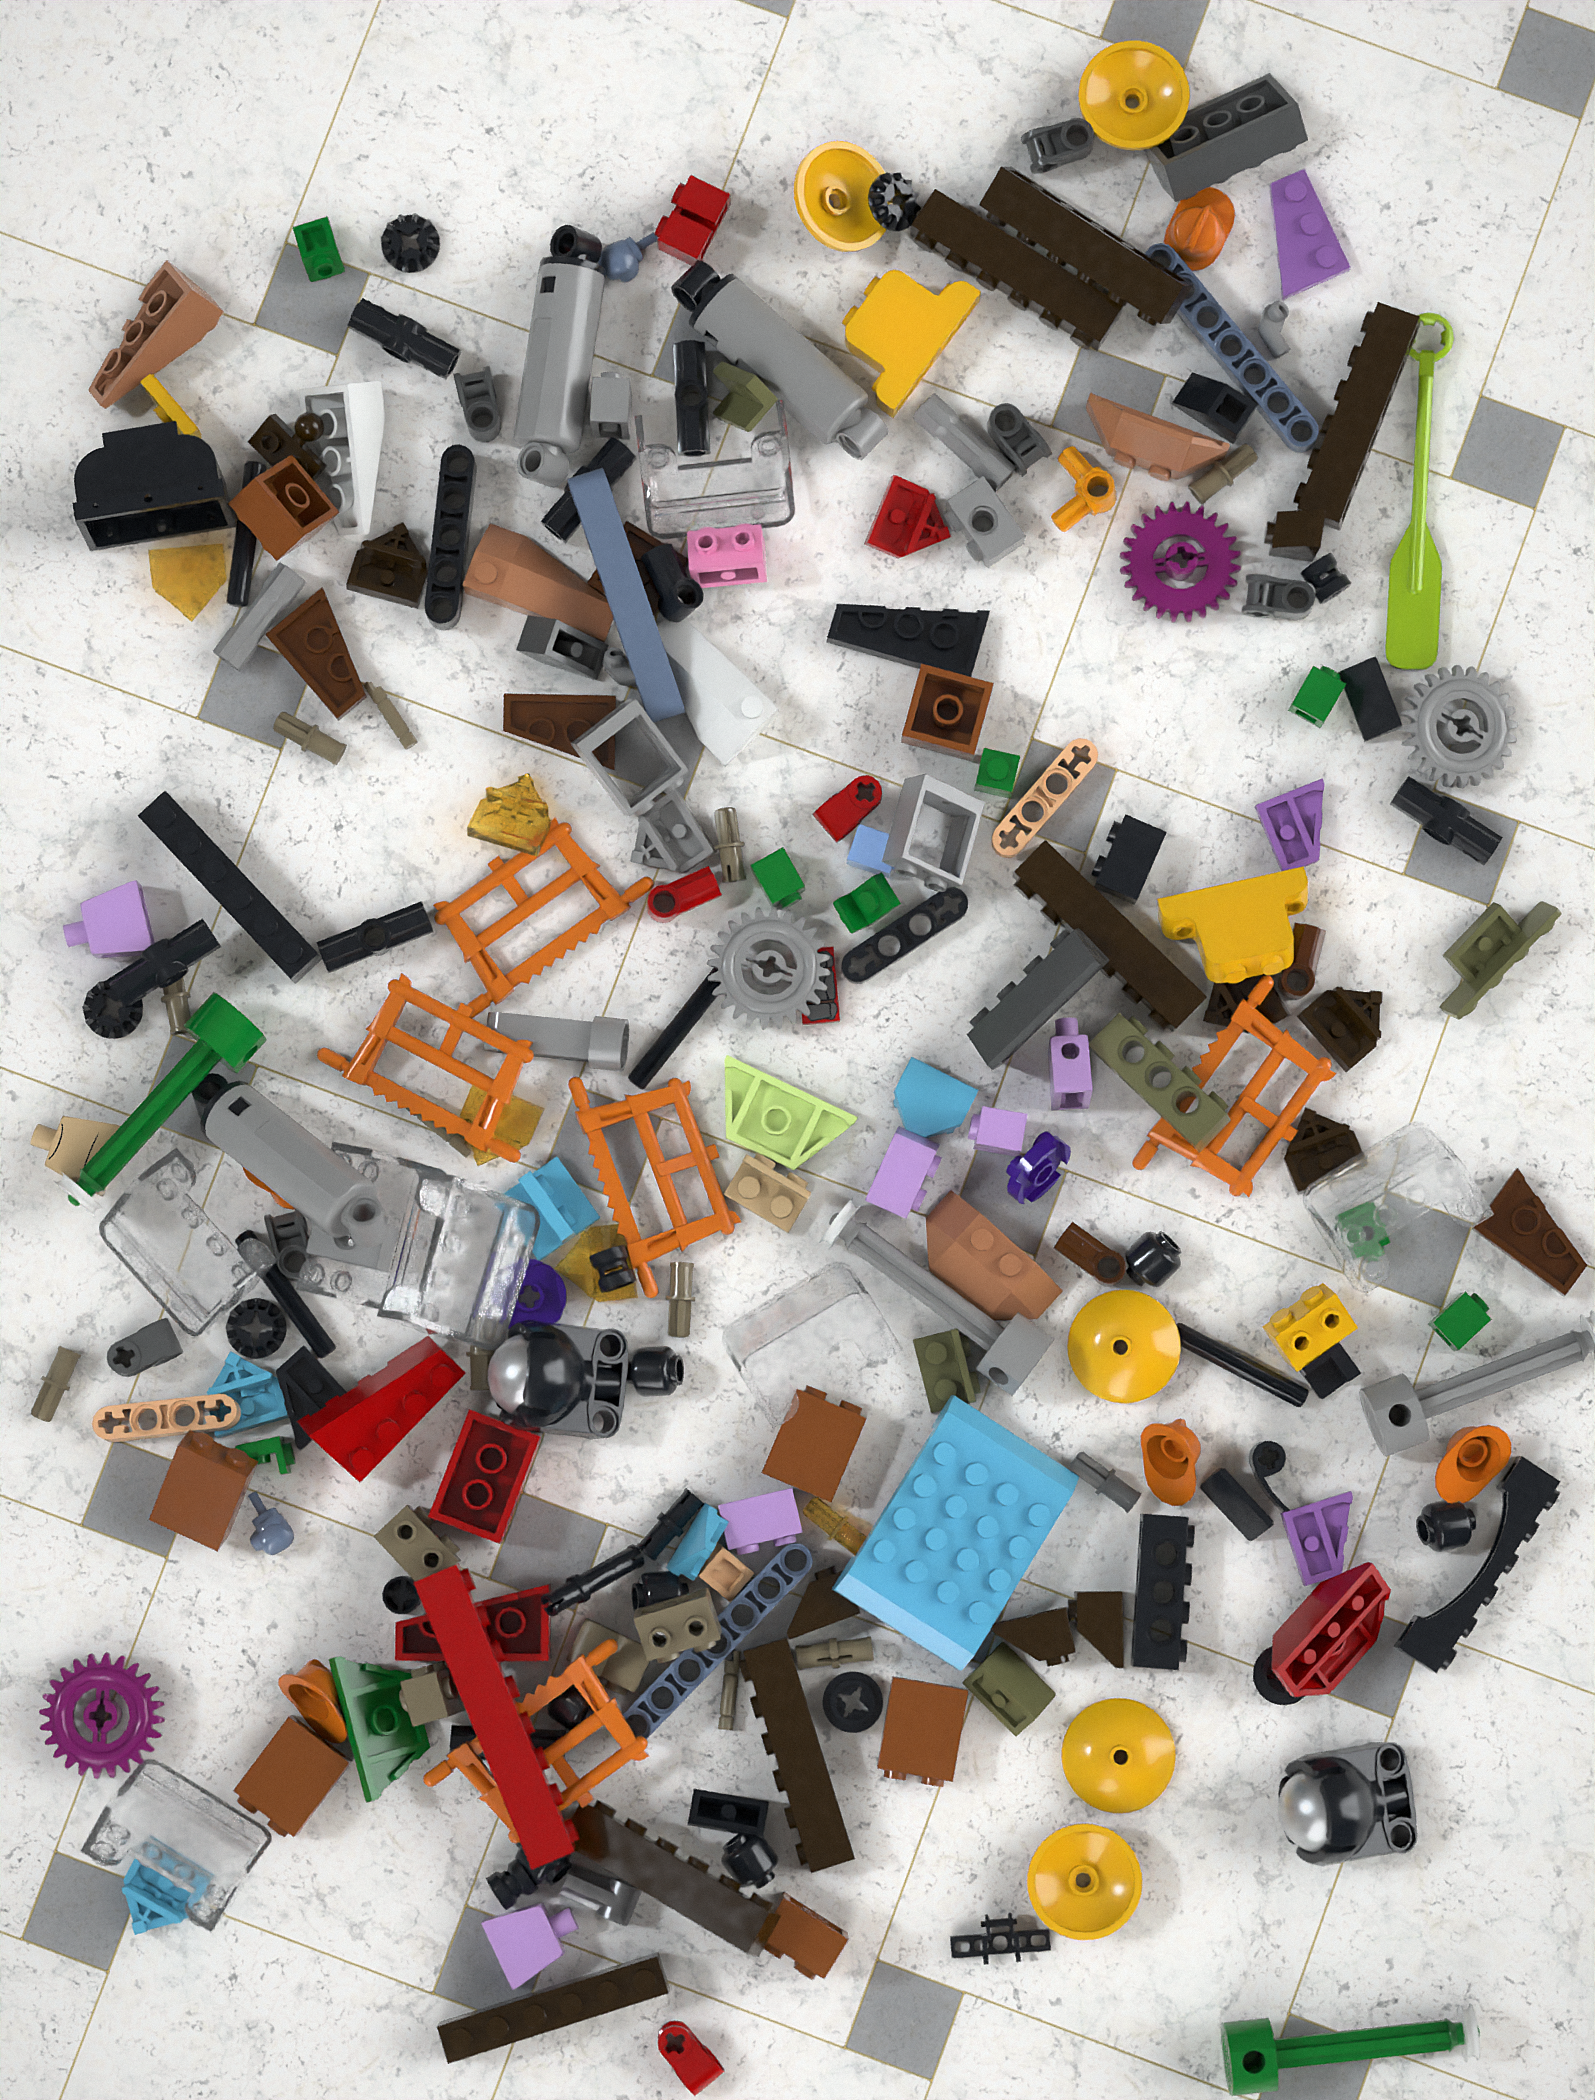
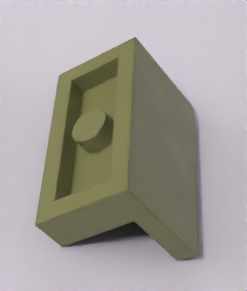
(747, 397)
(1009, 1689)

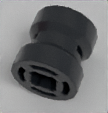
(1329, 586)
(611, 1260)
(396, 1595)
(510, 1884)

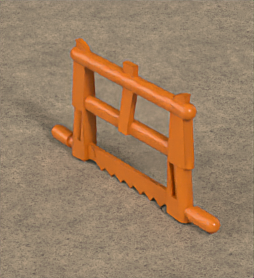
(582, 868)
(384, 1030)
(637, 1107)
(1280, 1126)
(605, 1713)

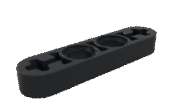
(907, 939)

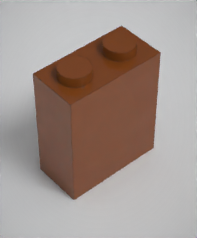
(815, 1444)
(203, 1490)
(922, 1731)
(291, 1777)

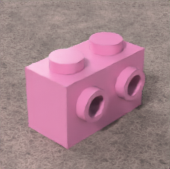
(727, 555)

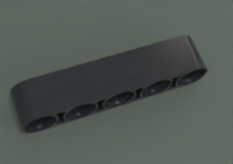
(450, 519)

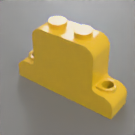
(905, 331)
(1239, 924)

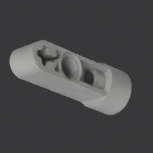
(599, 1042)

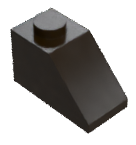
(1295, 534)
(821, 1605)
(1100, 1622)
(1040, 1635)

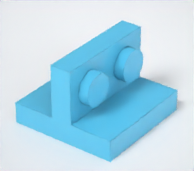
(560, 1204)

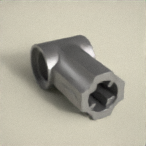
(610, 1897)

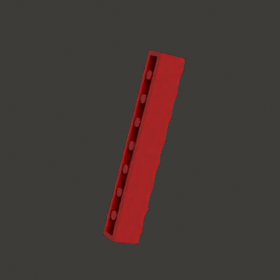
(495, 1715)

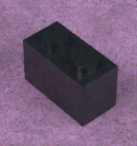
(1129, 858)

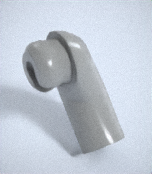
(1271, 327)
(618, 667)

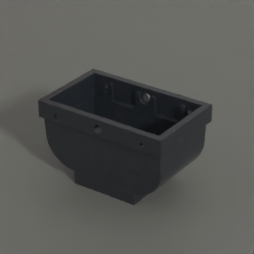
(149, 481)

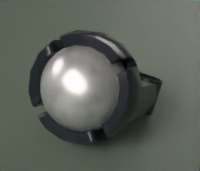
(558, 1379)
(1346, 1804)

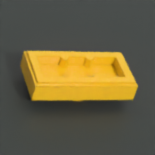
(168, 409)

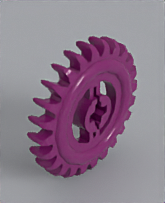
(1215, 555)
(104, 1678)

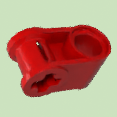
(844, 812)
(693, 2061)

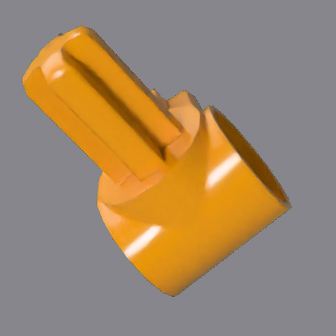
(1086, 479)

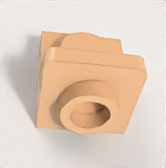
(725, 1573)

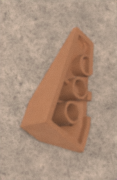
(169, 323)
(528, 580)

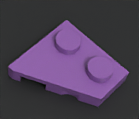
(1294, 825)
(1319, 1536)

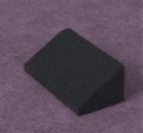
(1370, 699)
(1236, 1504)
(728, 1813)

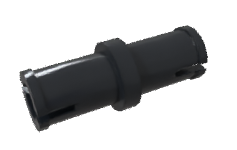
(670, 1524)

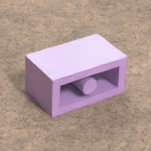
(998, 1131)
(903, 1172)
(760, 1520)

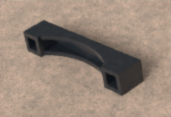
(230, 887)
(1524, 1495)

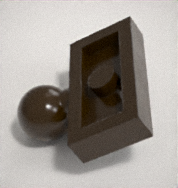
(277, 441)

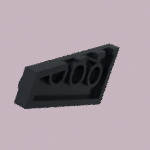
(911, 635)

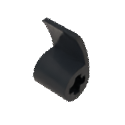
(1261, 1471)

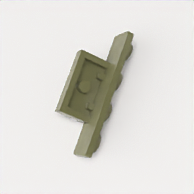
(1491, 950)

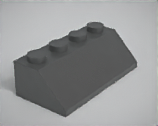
(1228, 137)
(1036, 998)

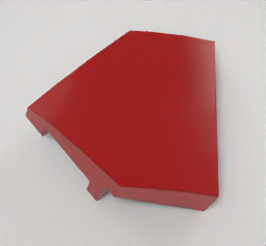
(906, 520)

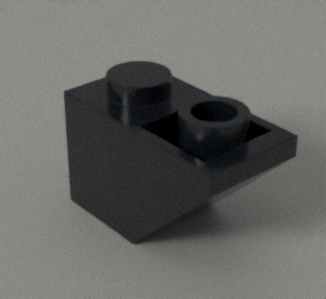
(1215, 406)

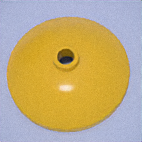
(1140, 73)
(844, 176)
(1151, 1343)
(1095, 1738)
(1092, 1909)

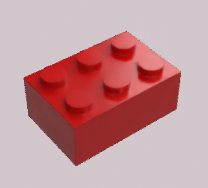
(485, 1477)

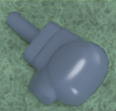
(623, 256)
(272, 1530)

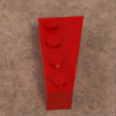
(383, 1408)
(515, 1620)

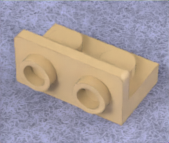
(768, 1192)

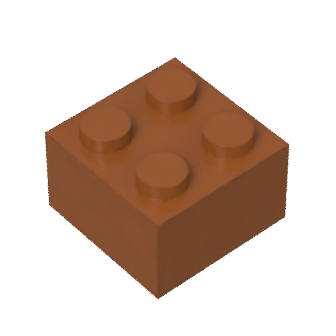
(283, 507)
(947, 712)
(805, 1938)

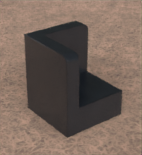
(1330, 1371)

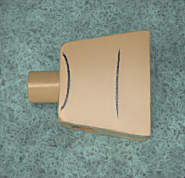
(72, 1144)

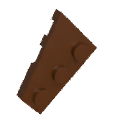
(318, 653)
(559, 720)
(1531, 1236)

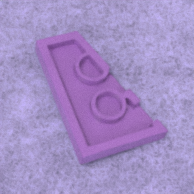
(1304, 236)

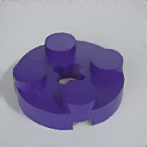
(1036, 1170)
(552, 1295)

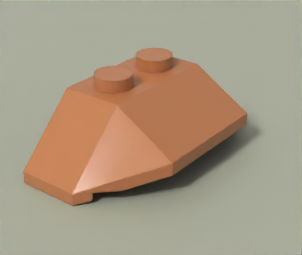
(1151, 442)
(985, 1263)

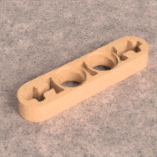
(1048, 801)
(166, 1414)

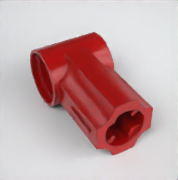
(686, 893)

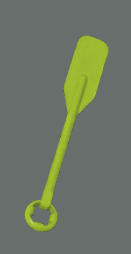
(1416, 565)

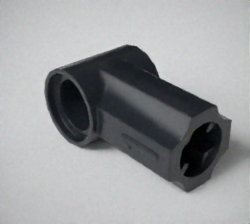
(672, 583)

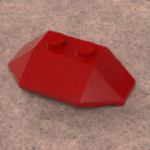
(1330, 1631)

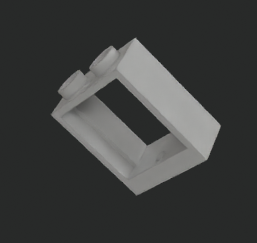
(608, 726)
(966, 818)

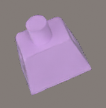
(113, 923)
(1069, 1077)
(528, 1940)

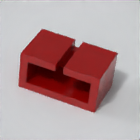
(693, 221)

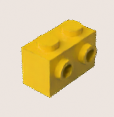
(1309, 1326)

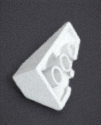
(349, 447)
(716, 695)

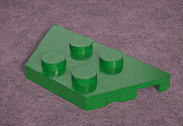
(377, 1723)

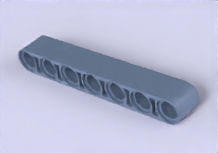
(1246, 359)
(626, 595)
(734, 1634)

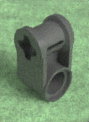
(1056, 146)
(478, 398)
(1018, 440)
(1274, 597)
(288, 1240)
(151, 1346)

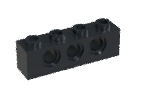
(1145, 1650)

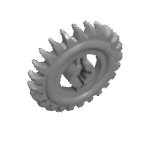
(1427, 734)
(734, 955)

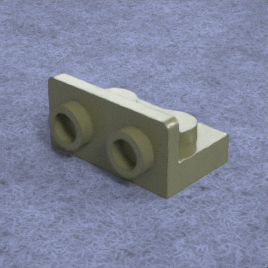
(945, 1368)

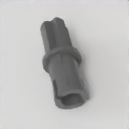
(1104, 1481)

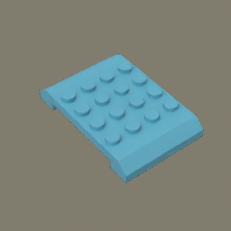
(957, 1534)

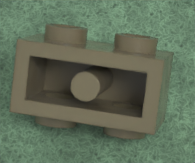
(414, 1552)
(675, 1620)
(430, 1694)

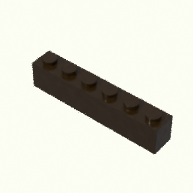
(1085, 245)
(1015, 270)
(1359, 413)
(1133, 959)
(798, 1755)
(674, 1880)
(553, 2007)

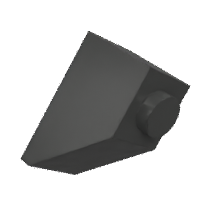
(562, 646)

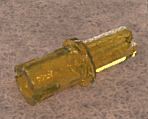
(834, 1525)

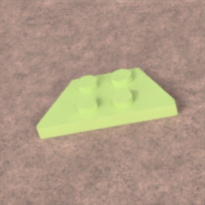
(778, 1117)

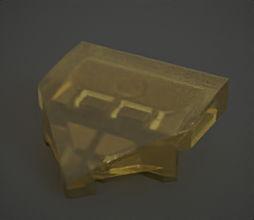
(188, 575)
(512, 817)
(515, 1124)
(578, 1268)

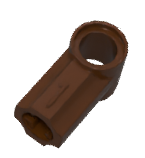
(1307, 951)
(1087, 1254)

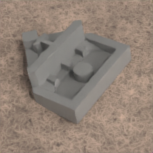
(671, 836)

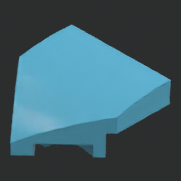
(931, 1100)
(254, 1391)
(697, 1543)
(152, 1899)

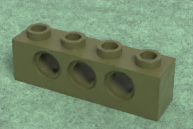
(1196, 1127)

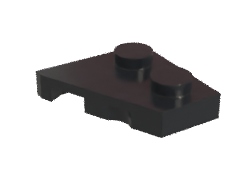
(305, 1390)

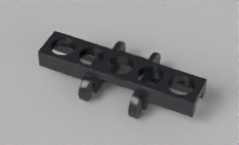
(990, 1950)

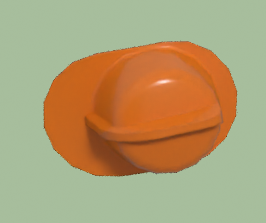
(1200, 227)
(1170, 1461)
(1471, 1462)
(316, 1699)

